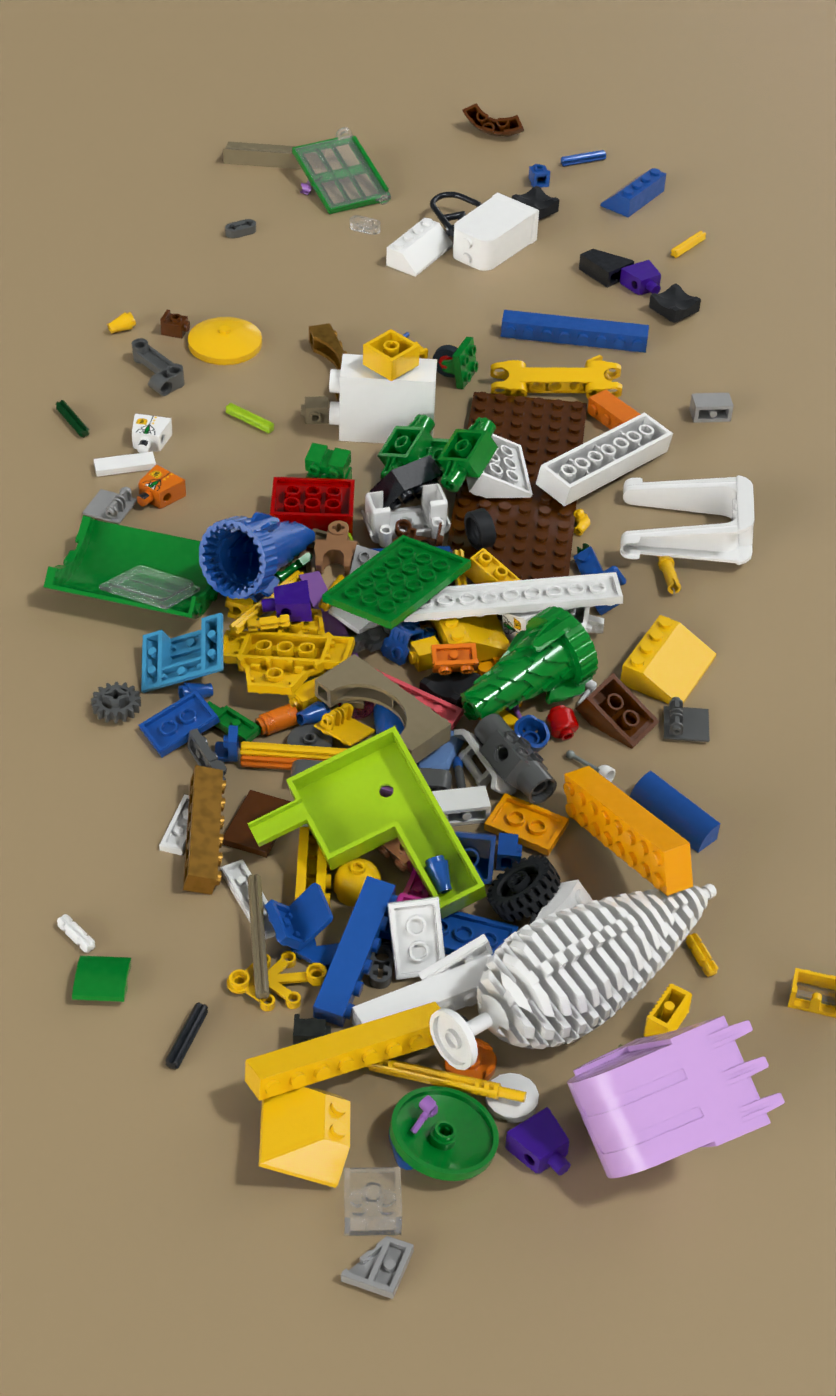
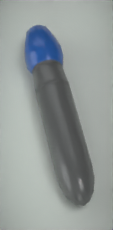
(459, 774)

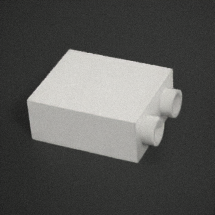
(374, 405)

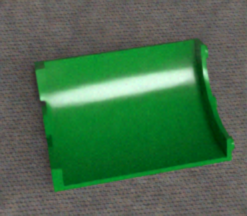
(112, 549)

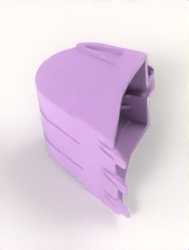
(670, 1096)

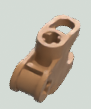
(335, 548)

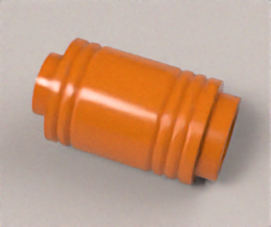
(277, 719)

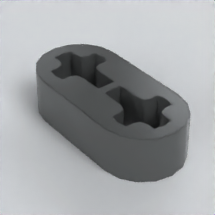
(240, 228)

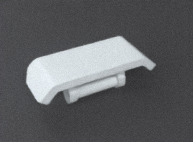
(490, 774)

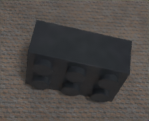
(406, 482)

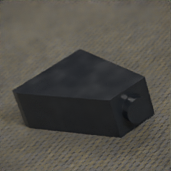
(603, 266)

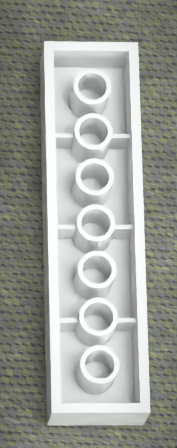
(603, 459)

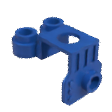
(396, 645)

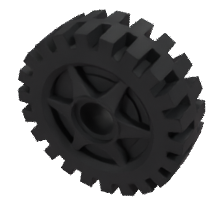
(523, 888)

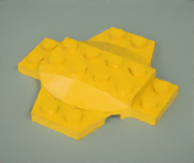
(286, 657)

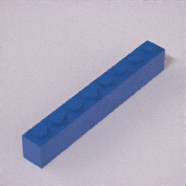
(574, 331)

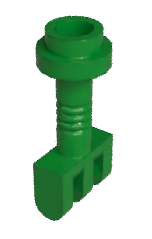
(298, 564)

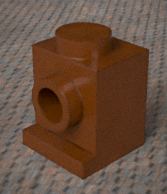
(174, 325)

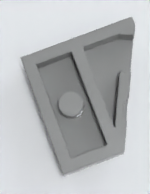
(381, 1268)

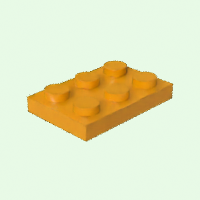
(535, 826)

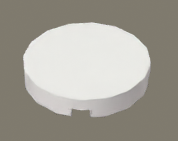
(513, 1110)

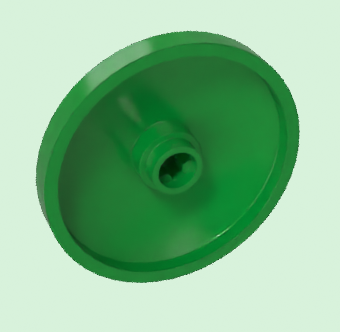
(453, 1142)

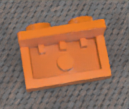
(454, 658)

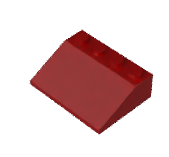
(313, 501)

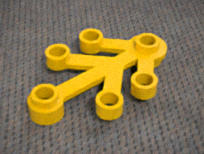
(275, 979)

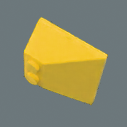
(305, 1134)

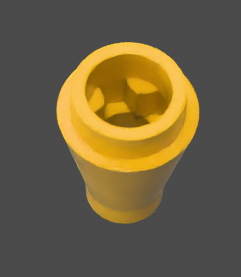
(122, 323)

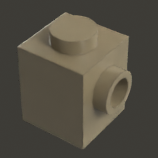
(316, 410)

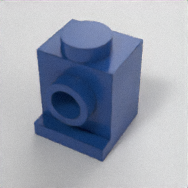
(539, 172)
(508, 851)

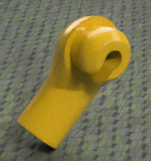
(582, 521)

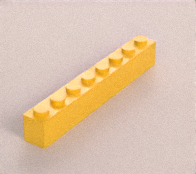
(340, 1052)

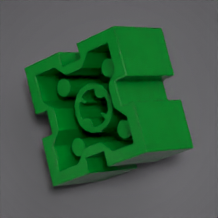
(328, 463)

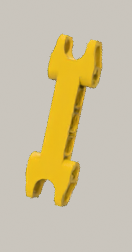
(523, 380)

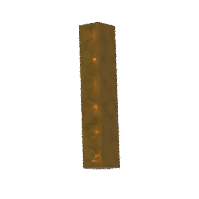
(203, 830)

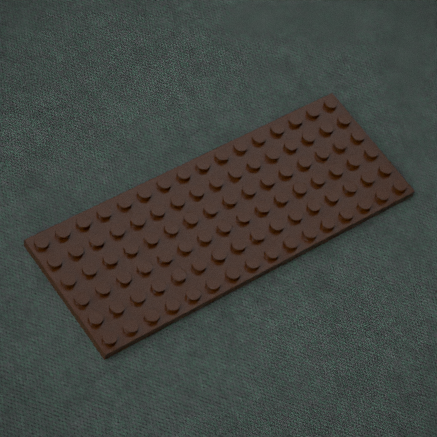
(536, 531)

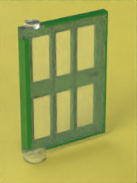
(342, 173)

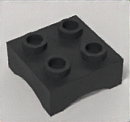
(539, 200)
(674, 304)
(448, 686)

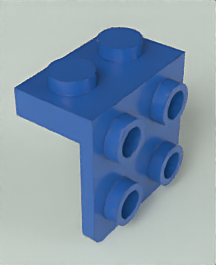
(302, 919)

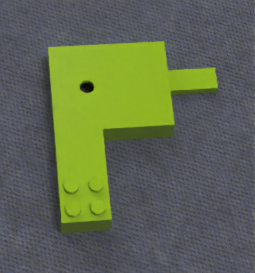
(351, 818)

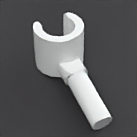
(589, 688)

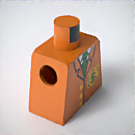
(160, 488)

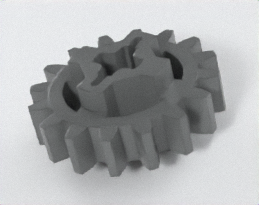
(116, 702)

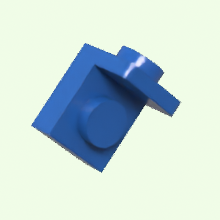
(229, 747)

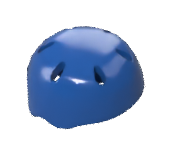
(531, 724)

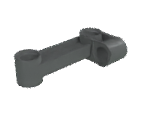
(167, 375)

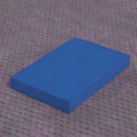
(172, 725)

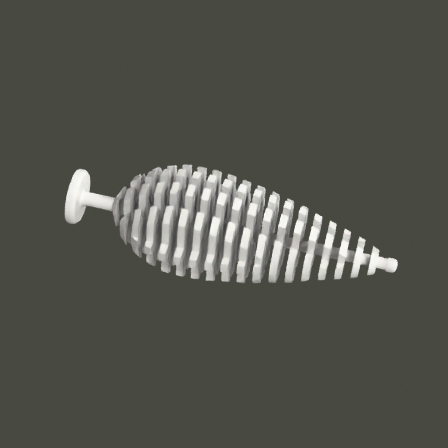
(571, 971)

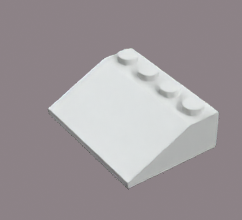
(504, 475)

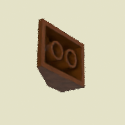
(617, 712)

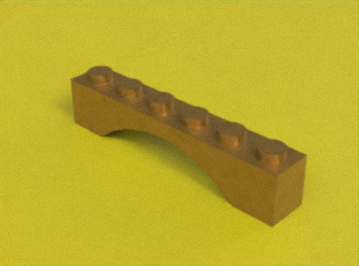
(325, 342)

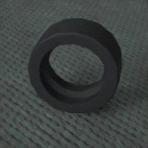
(480, 528)

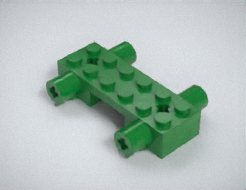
(459, 457)

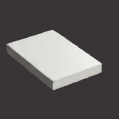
(415, 935)

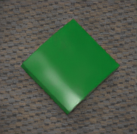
(101, 978)

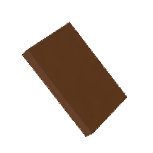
(239, 834)

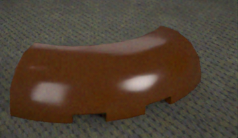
(492, 126)

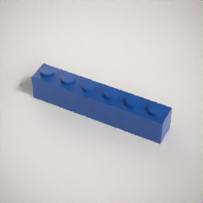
(354, 952)

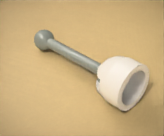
(605, 770)

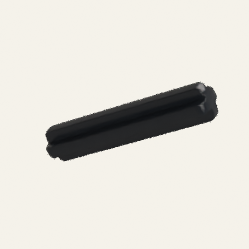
(186, 1036)

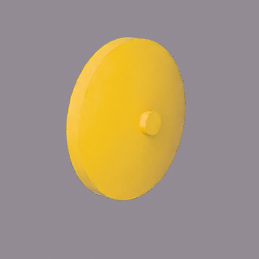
(224, 341)

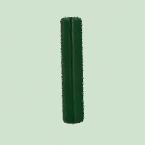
(72, 418)

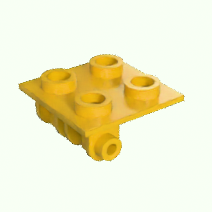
(342, 725)

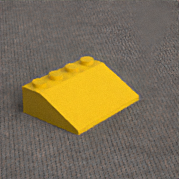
(483, 631)
(667, 661)

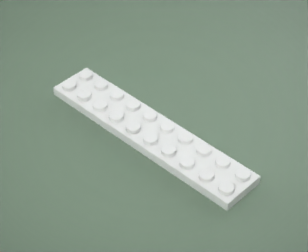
(521, 596)

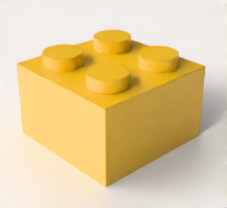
(391, 354)

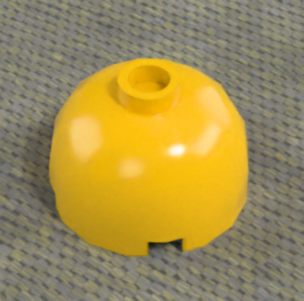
(351, 878)

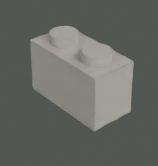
(711, 407)

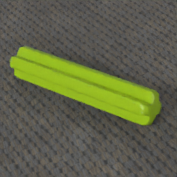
(249, 418)

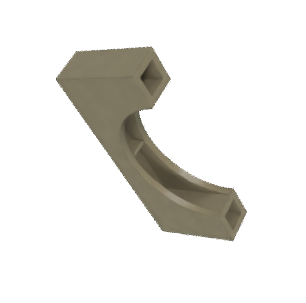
(357, 680)

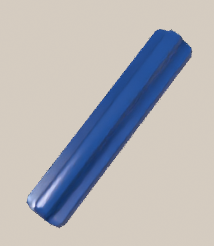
(583, 158)

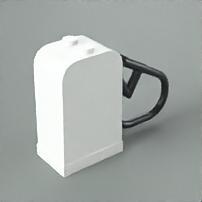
(490, 231)

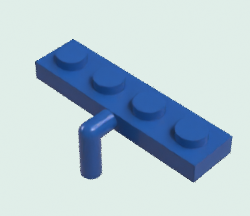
(589, 564)

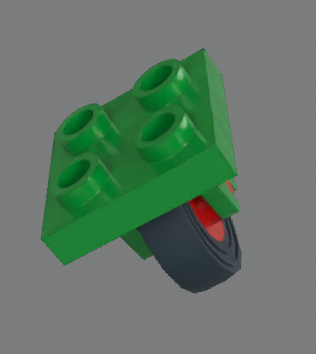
(457, 362)

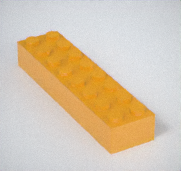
(629, 830)

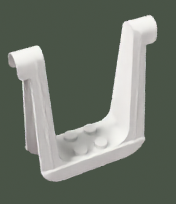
(712, 542)

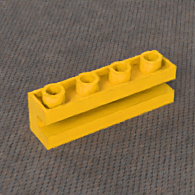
(488, 569)
(311, 865)

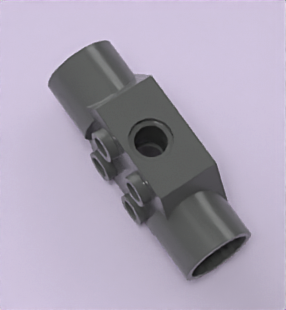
(514, 759)

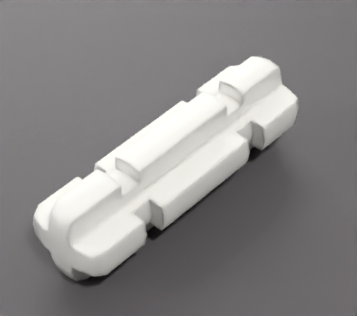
(76, 933)

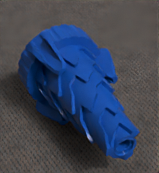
(245, 553)

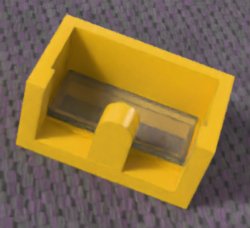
(813, 992)

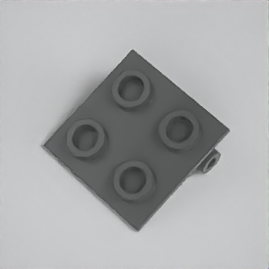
(685, 722)

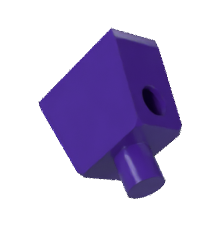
(641, 278)
(290, 600)
(540, 1143)

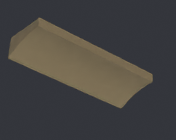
(260, 155)

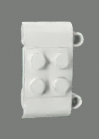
(424, 518)

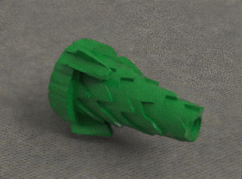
(546, 657)

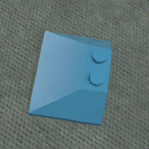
(182, 657)

